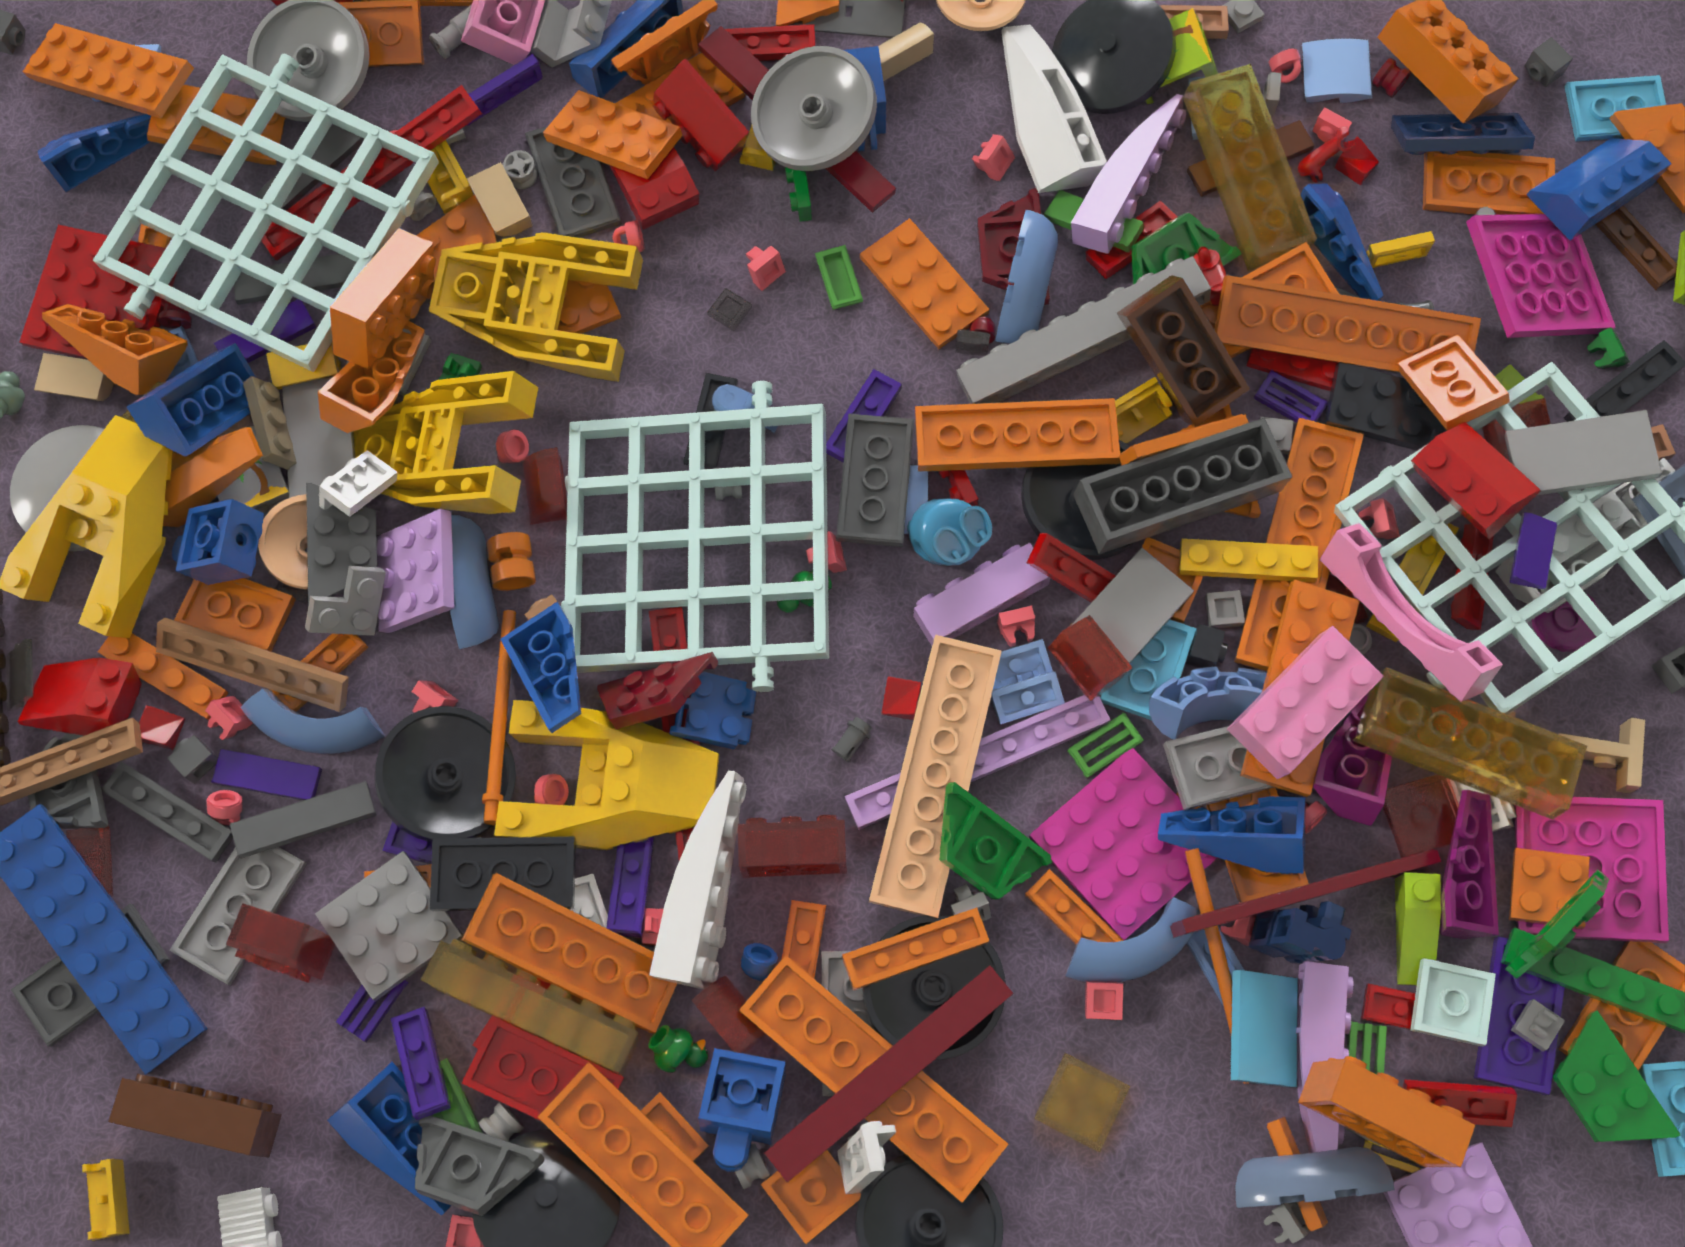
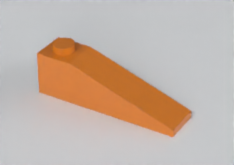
(118, 349)
(363, 395)
(208, 472)

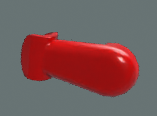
(1315, 160)
(1213, 271)

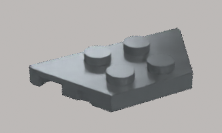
(336, 543)
(75, 801)
(469, 1166)

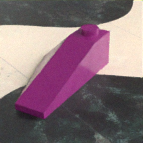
(1351, 774)
(1469, 875)

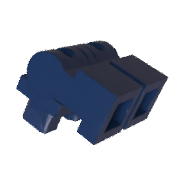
(1301, 933)

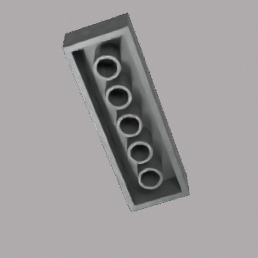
(1182, 485)

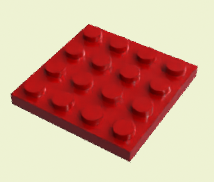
(76, 280)

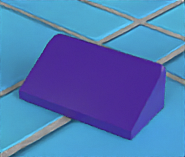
(1533, 551)

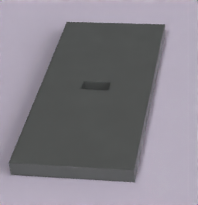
(868, 18)

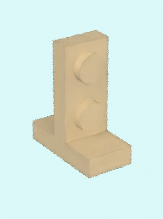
(1625, 754)

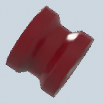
(1391, 77)
(174, 316)

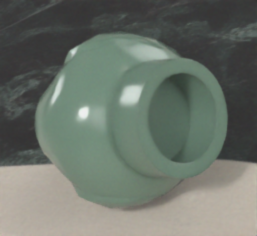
(10, 395)

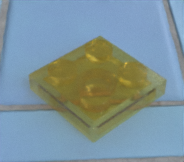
(1081, 1102)

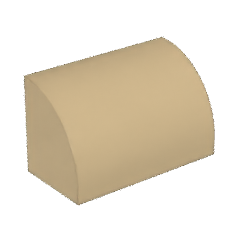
(905, 49)
(500, 201)
(72, 378)

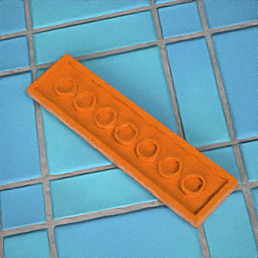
(1332, 324)
(1322, 474)
(839, 1045)

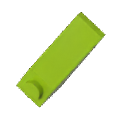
(1416, 922)

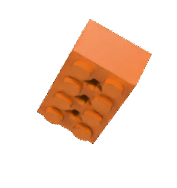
(1447, 58)
(382, 298)
(1386, 1112)

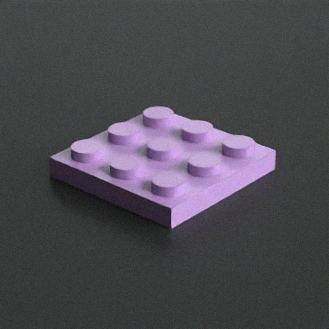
(417, 571)
(1457, 1206)

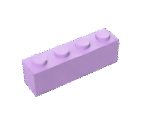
(980, 595)

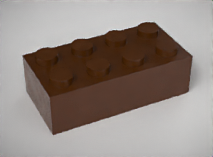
(1183, 350)
(190, 1116)

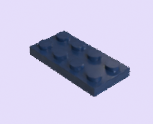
(1449, 135)

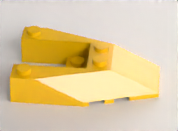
(516, 294)
(423, 437)
(112, 508)
(628, 784)

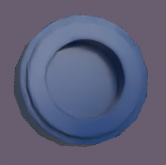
(758, 961)

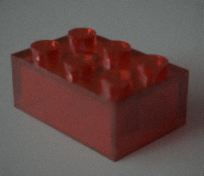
(792, 847)
(280, 944)

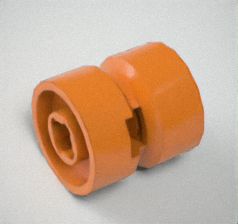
(510, 559)

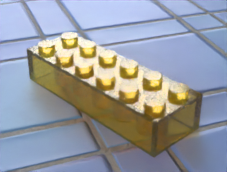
(1248, 165)
(1471, 744)
(530, 1007)

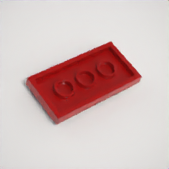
(524, 1068)

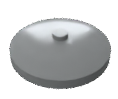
(325, 44)
(813, 108)
(45, 470)

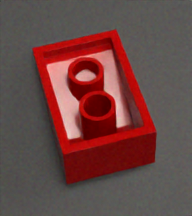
(662, 194)
(82, 696)

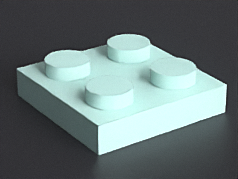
(1453, 1002)

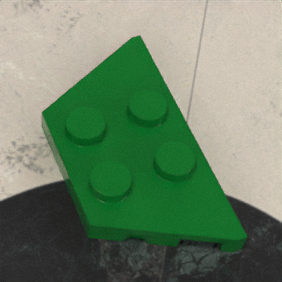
(1174, 241)
(985, 846)
(1558, 930)
(1609, 1089)

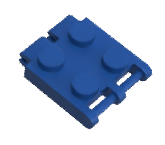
(717, 712)

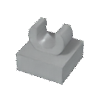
(968, 902)
(1538, 1025)
(1291, 1220)

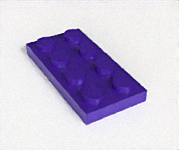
(1507, 1056)

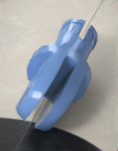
(734, 398)

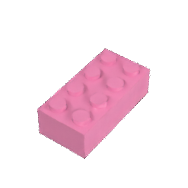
(503, 27)
(1305, 702)

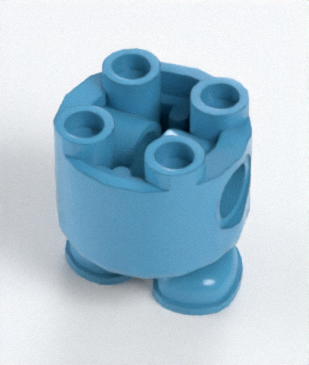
(948, 531)

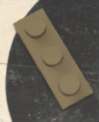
(269, 422)

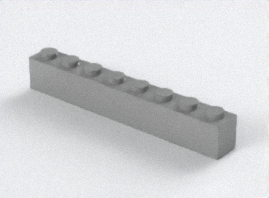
(1066, 339)

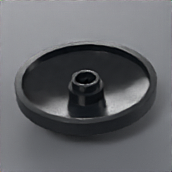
(1116, 52)
(1053, 509)
(436, 772)
(909, 998)
(554, 1205)
(915, 1211)

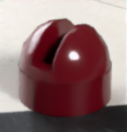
(986, 325)

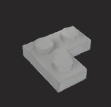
(354, 612)

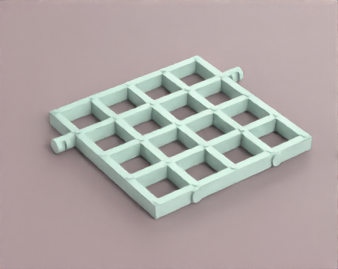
(265, 210)
(697, 536)
(1565, 586)

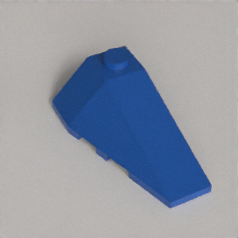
(92, 150)
(1340, 240)
(547, 665)
(383, 1129)

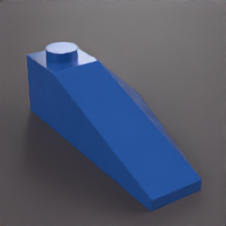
(1256, 836)

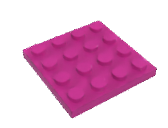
(1539, 277)
(1111, 845)
(1626, 845)

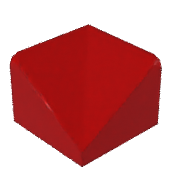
(1357, 163)
(901, 698)
(160, 727)

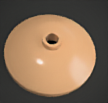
(981, 15)
(285, 542)

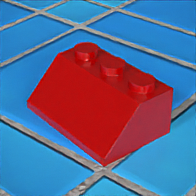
(700, 115)
(1474, 478)

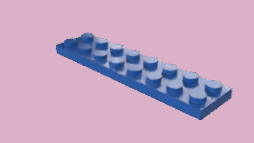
(95, 940)

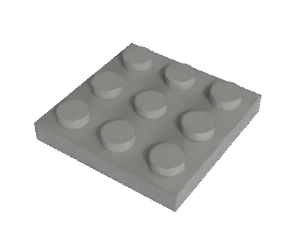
(387, 925)

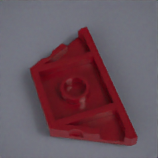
(999, 238)
(654, 691)

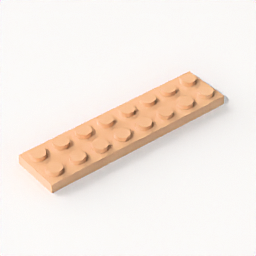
(938, 752)

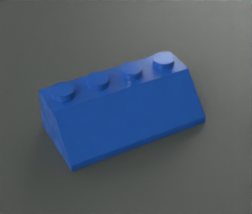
(594, 68)
(1598, 184)
(196, 402)

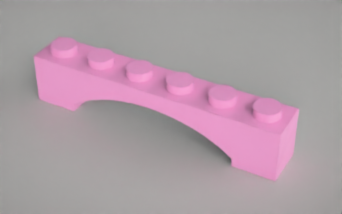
(1458, 665)

